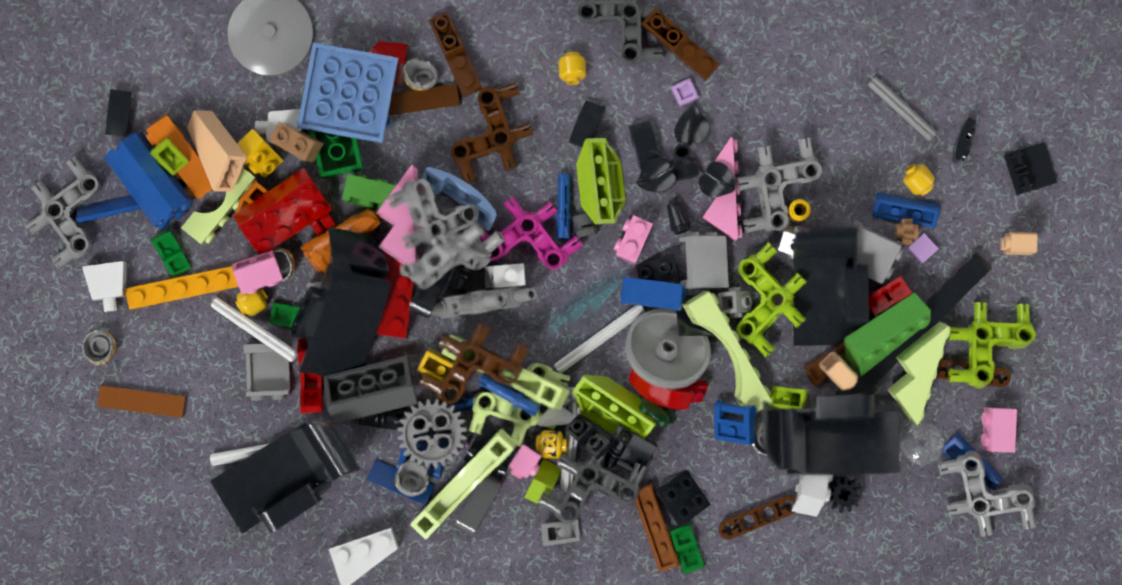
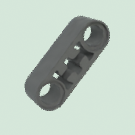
(478, 504)

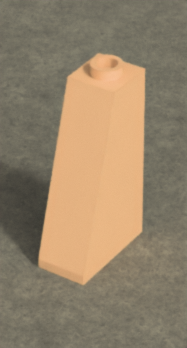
(216, 149)

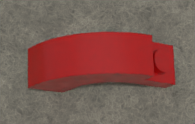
(310, 385)
(670, 398)

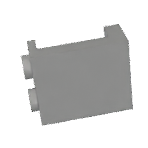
(877, 252)
(706, 261)
(266, 373)

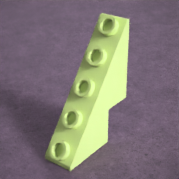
(921, 364)

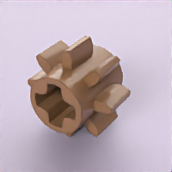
(906, 231)

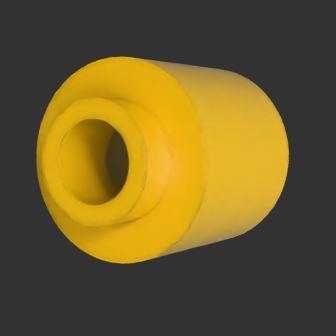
(803, 205)

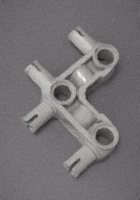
(771, 194)
(68, 201)
(426, 216)
(453, 251)
(482, 301)
(996, 501)

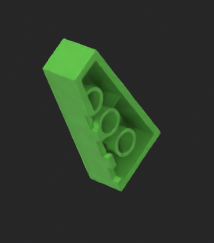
(366, 192)
(885, 333)

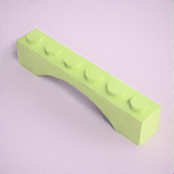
(705, 313)
(528, 382)
(463, 483)

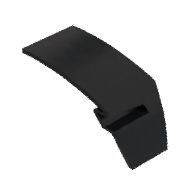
(835, 288)
(347, 308)
(832, 437)
(284, 476)

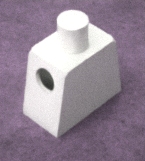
(274, 117)
(504, 275)
(106, 283)

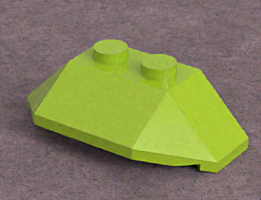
(600, 181)
(611, 405)

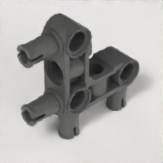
(630, 26)
(603, 482)

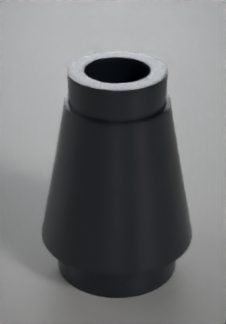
(677, 218)

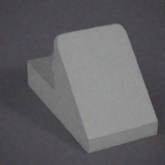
(556, 416)
(560, 533)

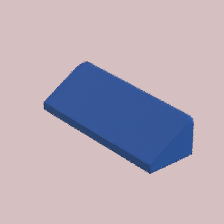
(906, 207)
(106, 208)
(653, 293)
(960, 446)
(385, 476)

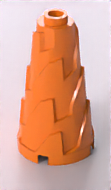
(319, 247)

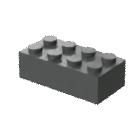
(369, 389)

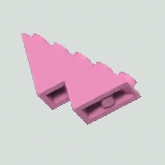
(724, 210)
(402, 223)

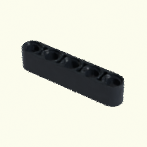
(426, 299)

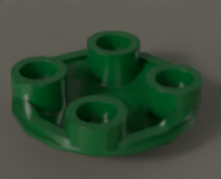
(663, 415)

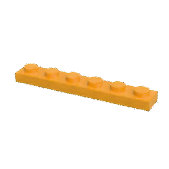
(181, 287)

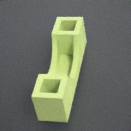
(203, 225)

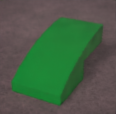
(171, 253)
(283, 314)
(687, 549)

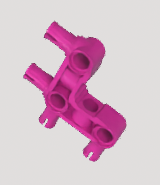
(536, 237)

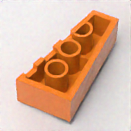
(192, 173)

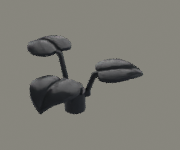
(690, 128)

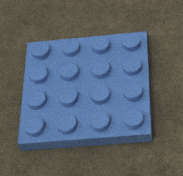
(347, 92)

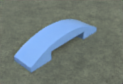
(461, 193)

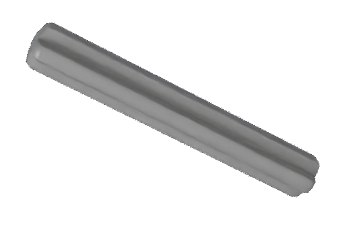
(902, 108)

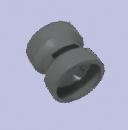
(581, 221)

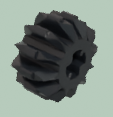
(849, 498)

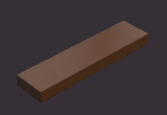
(141, 401)
(656, 529)

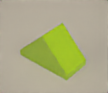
(169, 156)
(788, 397)
(543, 481)

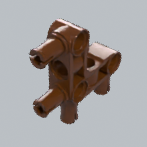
(486, 144)
(463, 367)

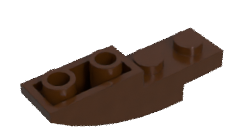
(679, 44)
(455, 54)

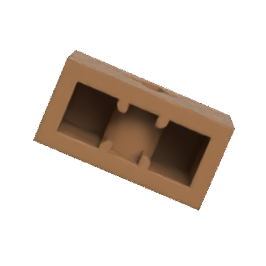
(296, 142)

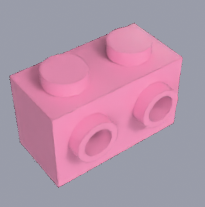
(633, 240)
(257, 272)
(998, 429)
(525, 463)

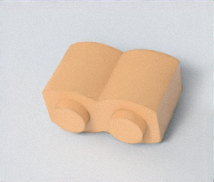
(1019, 243)
(838, 371)

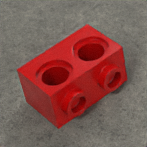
(888, 296)

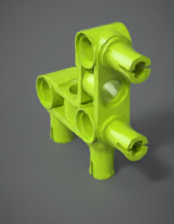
(767, 311)
(981, 349)

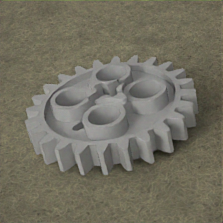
(431, 414)

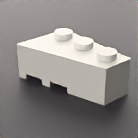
(811, 494)
(362, 554)

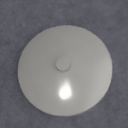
(270, 35)
(661, 354)

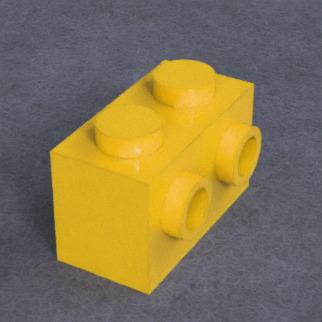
(259, 154)
(435, 364)

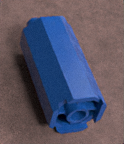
(148, 181)

